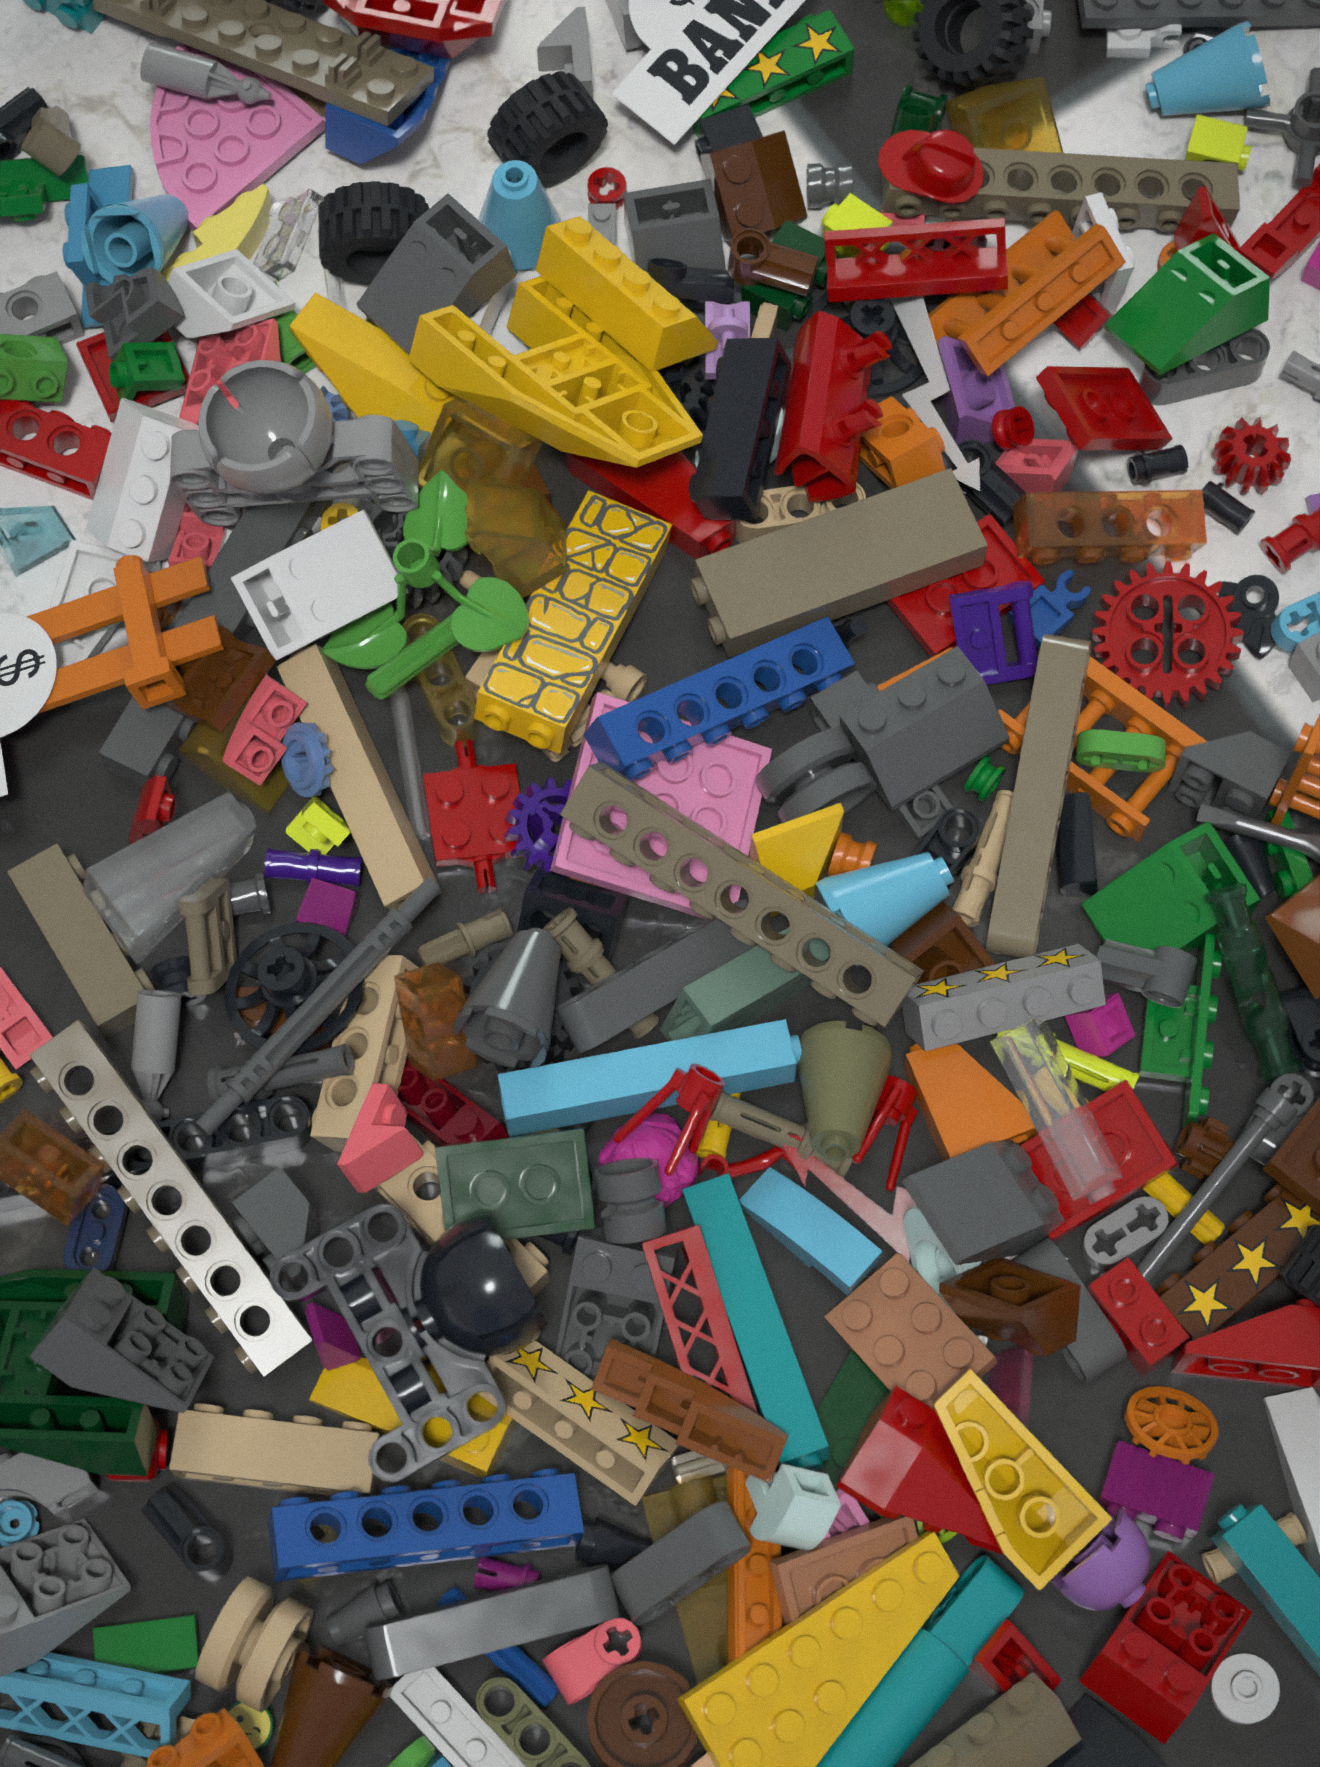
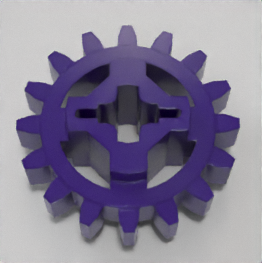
(539, 816)

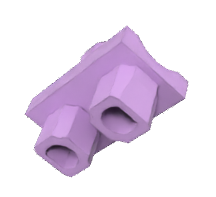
(724, 323)

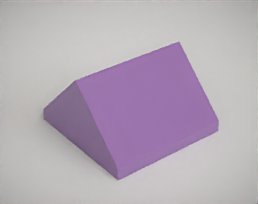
(972, 395)

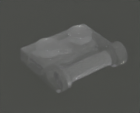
(287, 234)

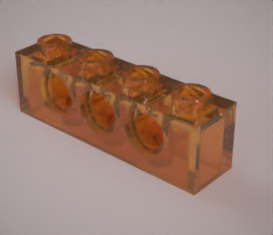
(1175, 511)

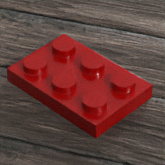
(1103, 408)
(928, 610)
(1133, 1143)

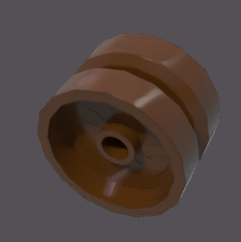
(634, 1692)

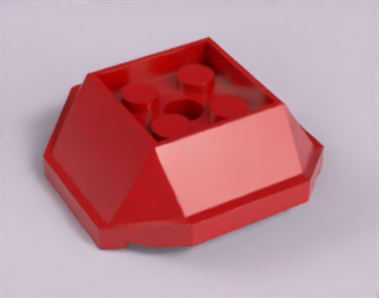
(422, 25)

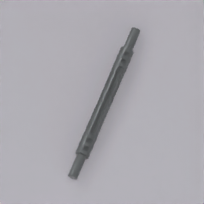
(318, 1006)

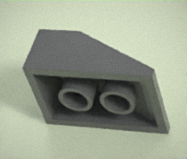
(985, 1203)

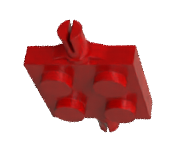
(469, 814)

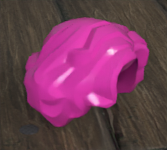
(656, 1140)

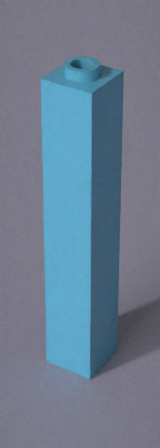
(629, 1078)

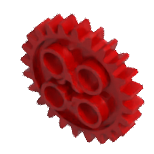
(1209, 635)

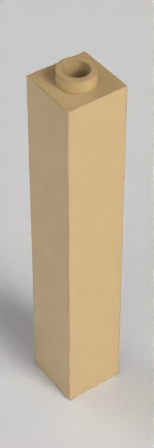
(358, 777)

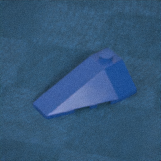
(365, 139)

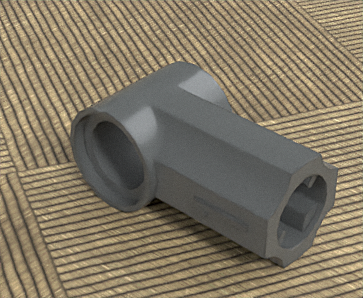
(1157, 974)

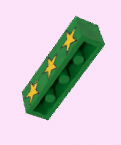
(789, 67)

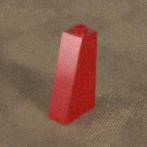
(659, 491)

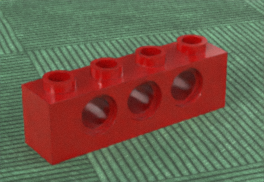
(42, 455)

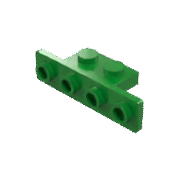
(29, 186)
(1175, 1038)

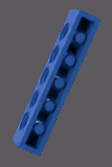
(812, 648)
(301, 1556)

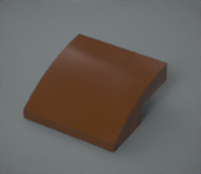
(221, 682)

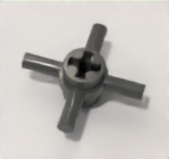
(1299, 126)

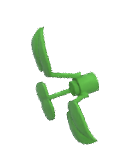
(483, 623)

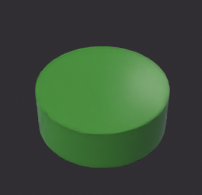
(416, 1754)

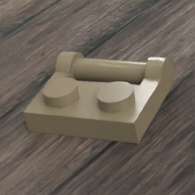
(209, 935)

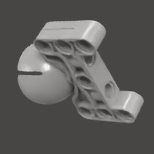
(286, 449)

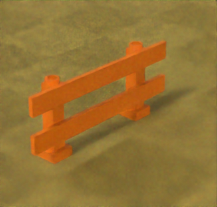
(151, 655)

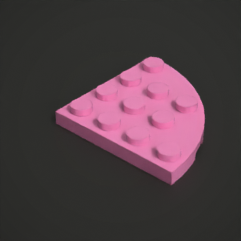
(224, 146)

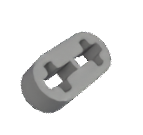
(1118, 1223)

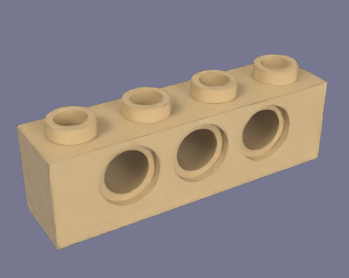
(378, 1053)
(427, 1216)

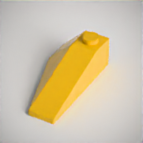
(358, 1395)
(1024, 1492)

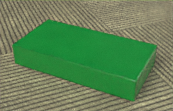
(150, 1645)

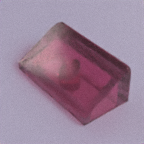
(1012, 1381)

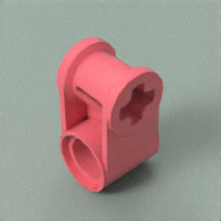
(583, 1661)

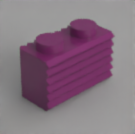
(1155, 1491)

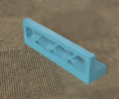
(89, 1686)

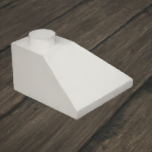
(225, 295)

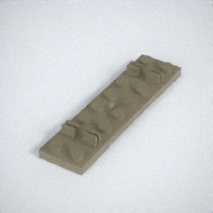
(287, 48)

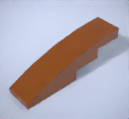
(692, 1410)

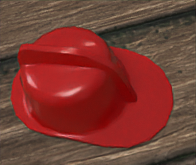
(932, 165)

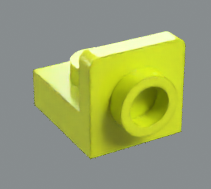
(318, 827)

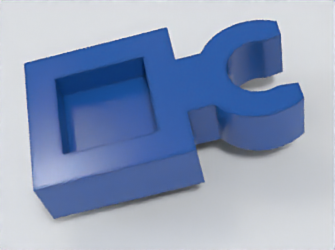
(1051, 610)

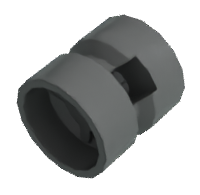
(631, 1202)

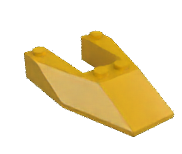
(568, 390)

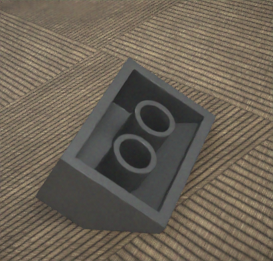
(925, 728)

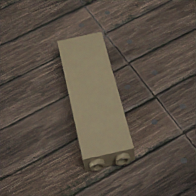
(838, 562)

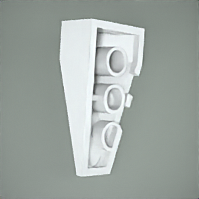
(1296, 1433)

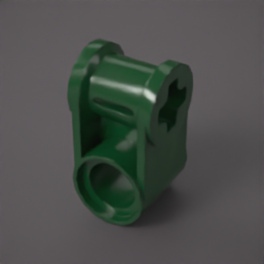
(918, 111)

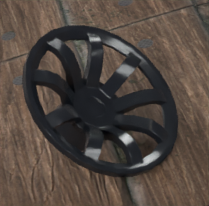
(873, 316)
(287, 982)

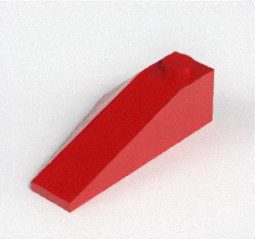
(912, 1471)

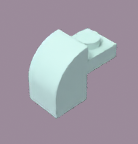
(793, 1507)

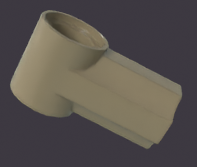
(51, 140)

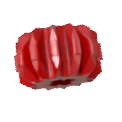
(1259, 471)

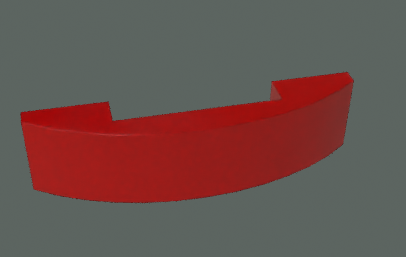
(1288, 234)

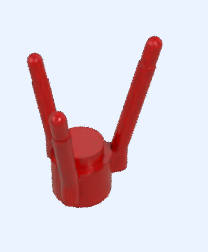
(698, 1094)
(893, 1106)

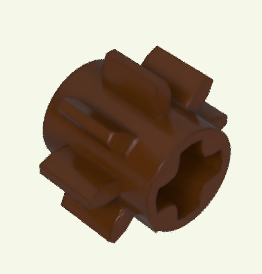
(1203, 1146)

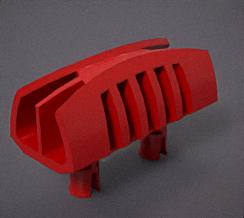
(828, 406)

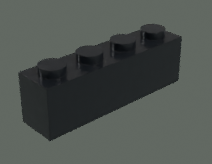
(740, 429)

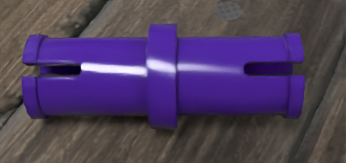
(313, 865)

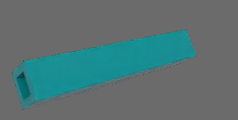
(757, 1322)
(1274, 1574)

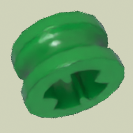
(985, 779)

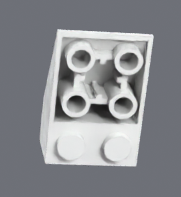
(318, 585)

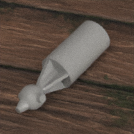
(196, 75)
(155, 1045)

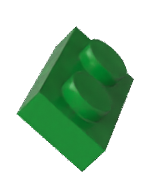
(1291, 865)

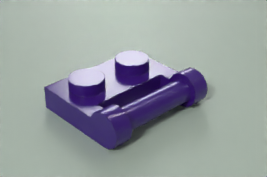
(980, 630)

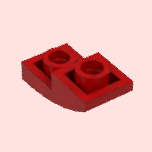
(153, 808)

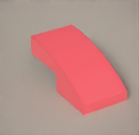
(19, 1025)

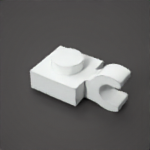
(1138, 41)

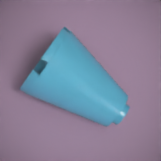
(1212, 77)
(518, 212)
(133, 235)
(888, 895)

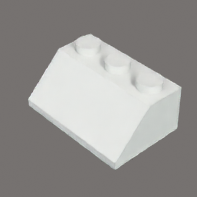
(134, 500)

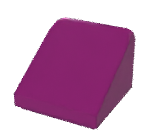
(332, 1337)

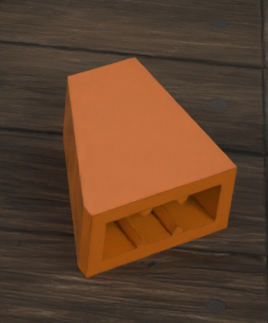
(964, 1101)

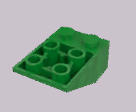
(1192, 305)
(1164, 894)

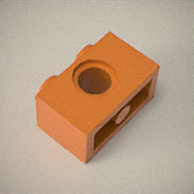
(901, 447)

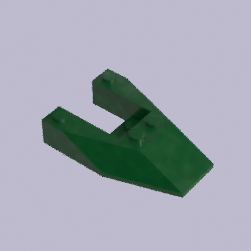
(75, 1431)

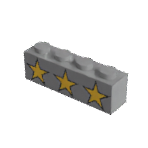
(1003, 996)

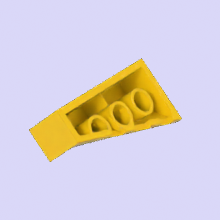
(620, 296)

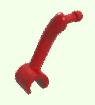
(746, 1166)

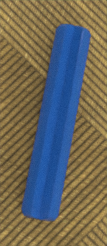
(516, 1665)

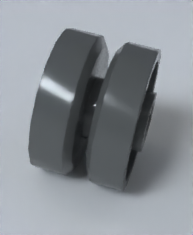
(816, 776)

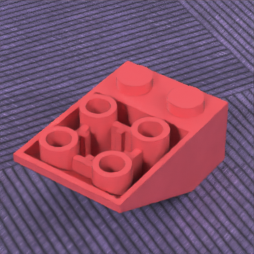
(223, 352)

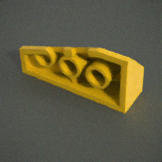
(366, 365)

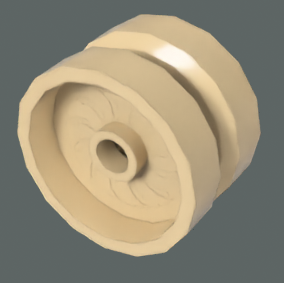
(253, 1644)

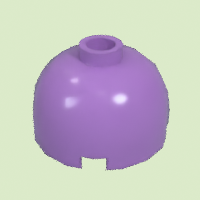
(1107, 1568)

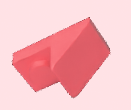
(378, 1141)

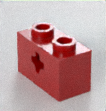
(1138, 1317)

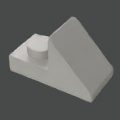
(568, 49)

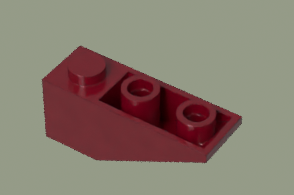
(444, 1112)

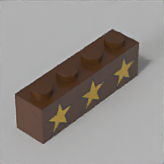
(1239, 1268)

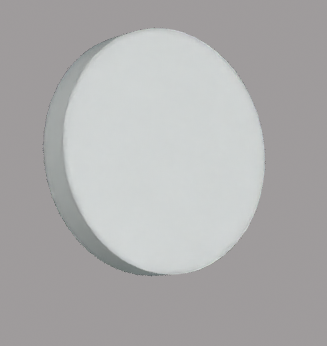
(1245, 1689)

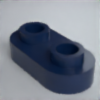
(94, 1234)

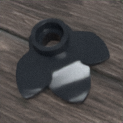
(1255, 617)

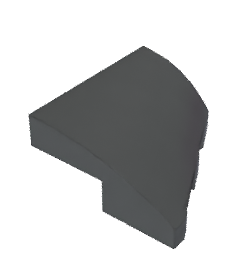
(133, 308)

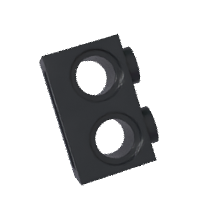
(592, 903)

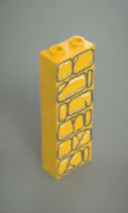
(574, 624)

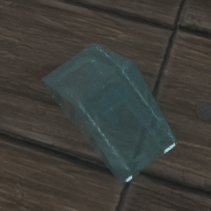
(31, 536)

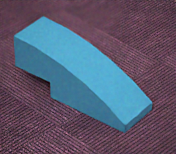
(811, 1230)

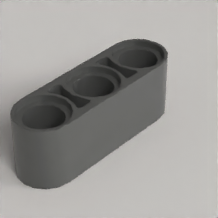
(1227, 371)
(1097, 1342)
(680, 1563)

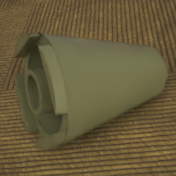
(841, 1084)

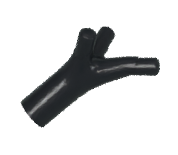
(850, 630)

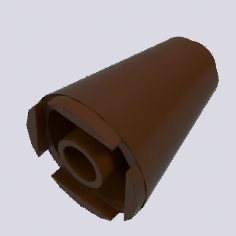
(325, 1708)

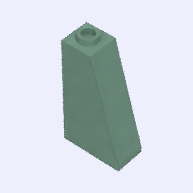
(736, 993)

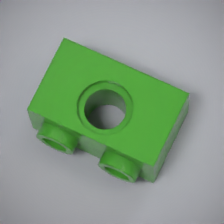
(32, 368)

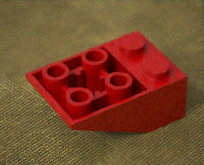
(1166, 1648)

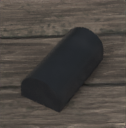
(1076, 847)

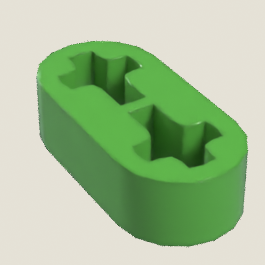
(1121, 750)

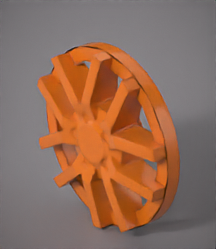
(1178, 1430)

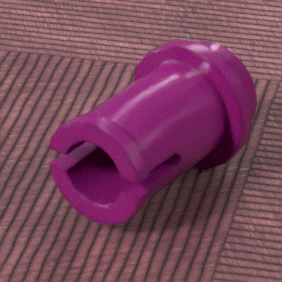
(507, 1575)

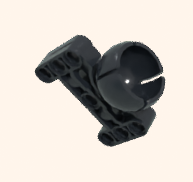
(462, 1294)

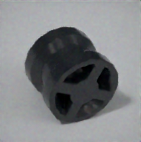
(172, 977)

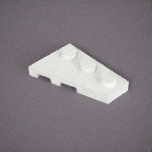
(84, 572)

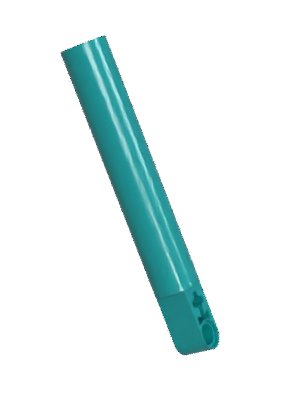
(927, 1669)

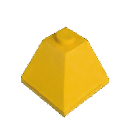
(800, 848)

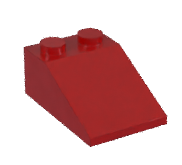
(1266, 1349)

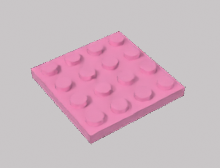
(708, 786)

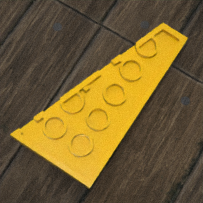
(812, 1676)

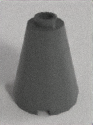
(515, 1002)

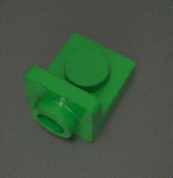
(145, 368)

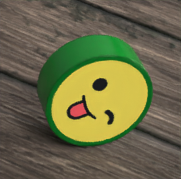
(256, 1725)

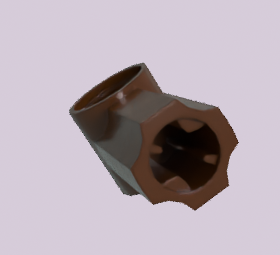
(774, 263)

